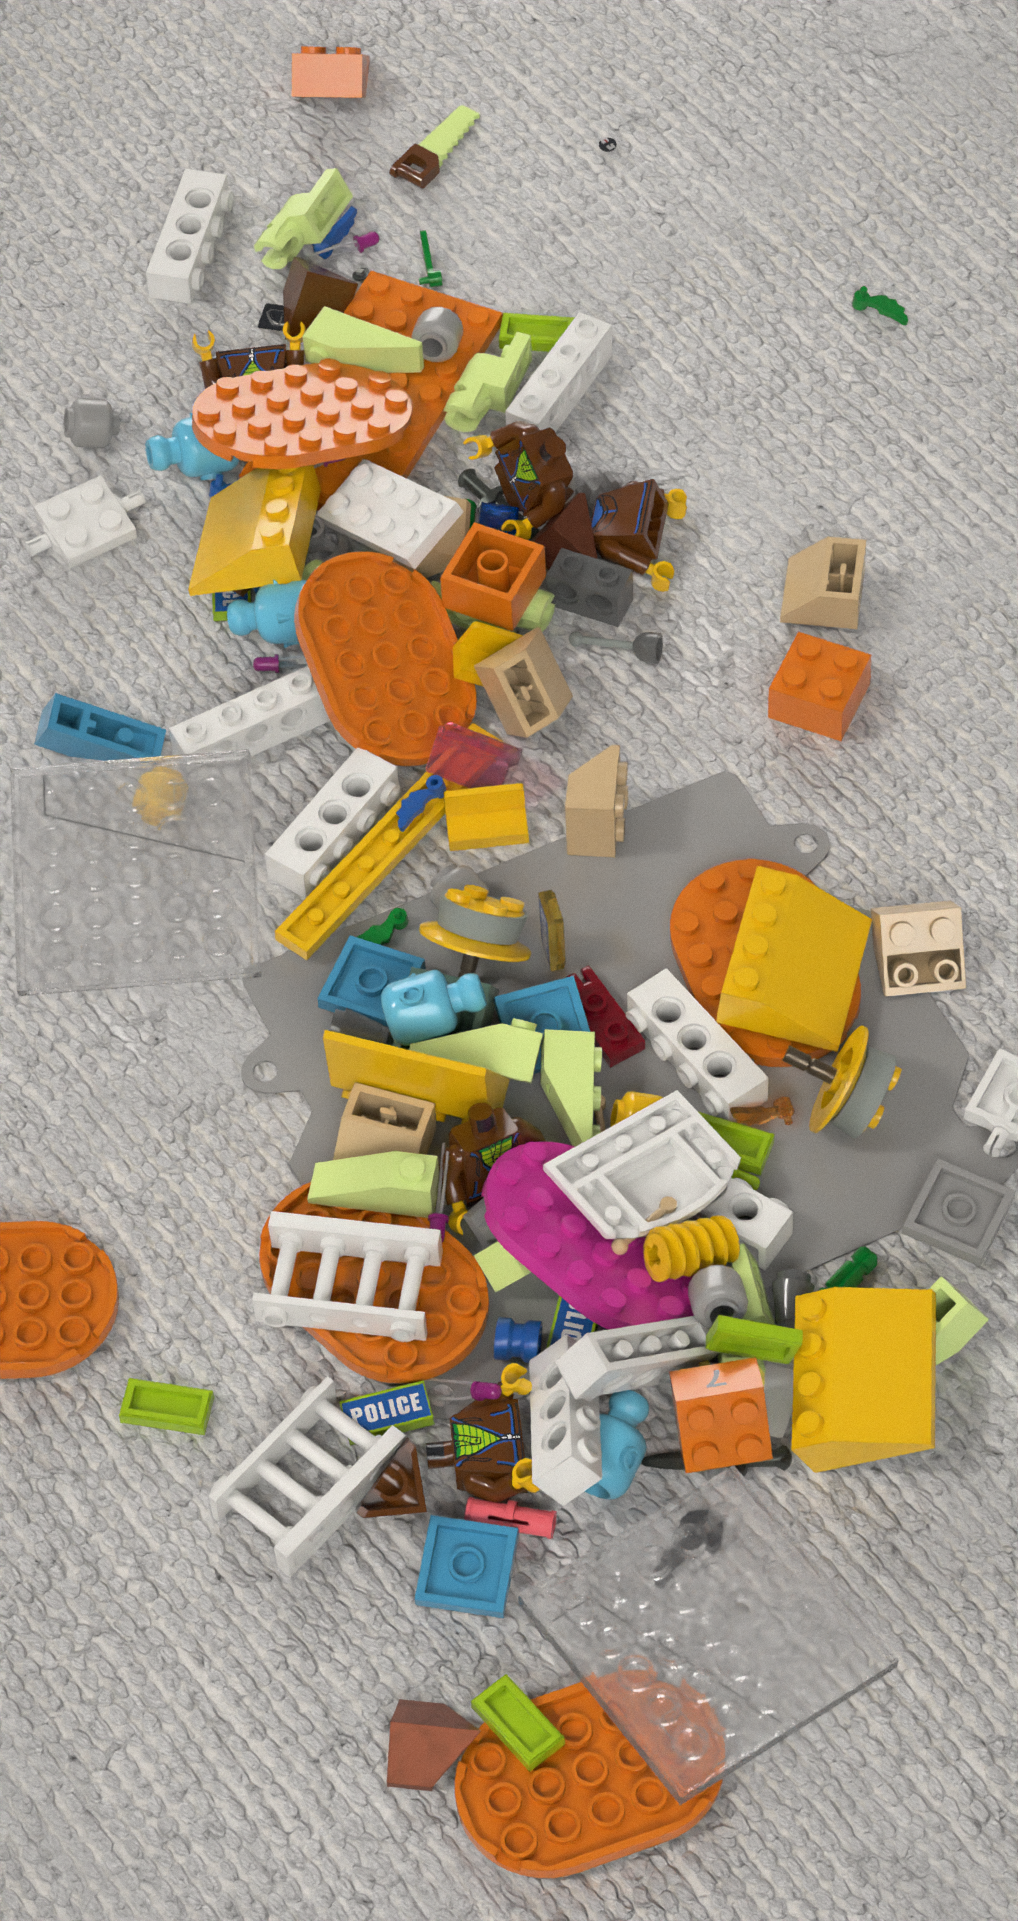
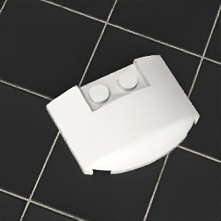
(639, 1161)

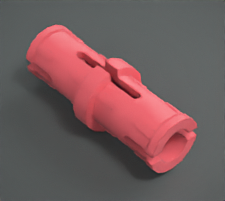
(526, 1519)

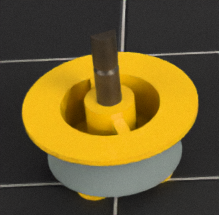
(478, 927)
(851, 1085)

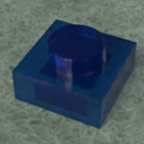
(495, 515)

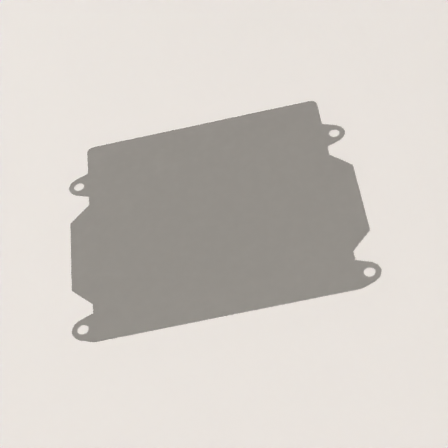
(619, 925)

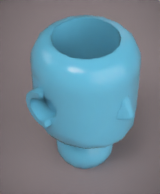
(186, 452)
(269, 613)
(428, 1006)
(621, 1444)

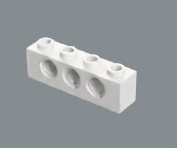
(189, 236)
(564, 374)
(254, 719)
(332, 822)
(667, 999)
(770, 1223)
(633, 1356)
(562, 1430)

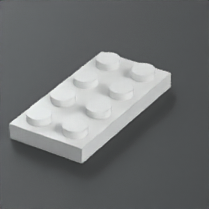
(389, 513)

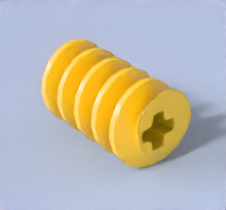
(690, 1247)

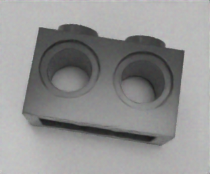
(590, 587)

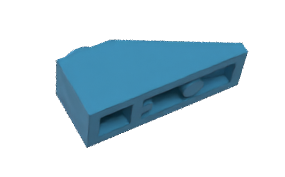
(94, 732)

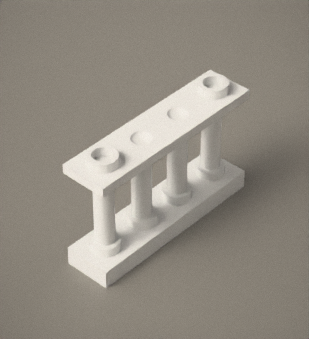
(348, 1238)
(322, 1513)

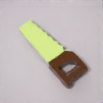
(434, 148)

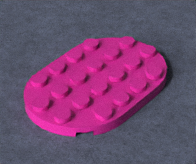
(566, 1251)

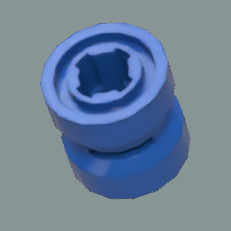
(517, 1339)

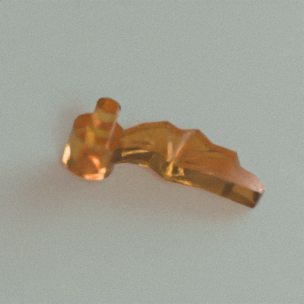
(759, 1115)

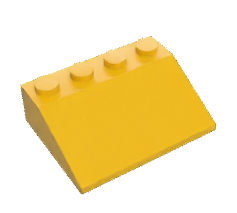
(257, 531)
(794, 962)
(410, 1073)
(863, 1375)

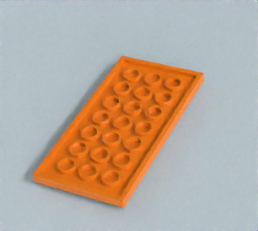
(396, 307)

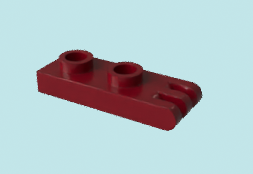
(607, 1019)

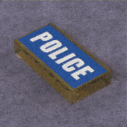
(552, 930)

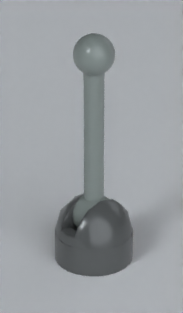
(646, 646)

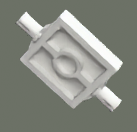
(85, 522)
(996, 1102)

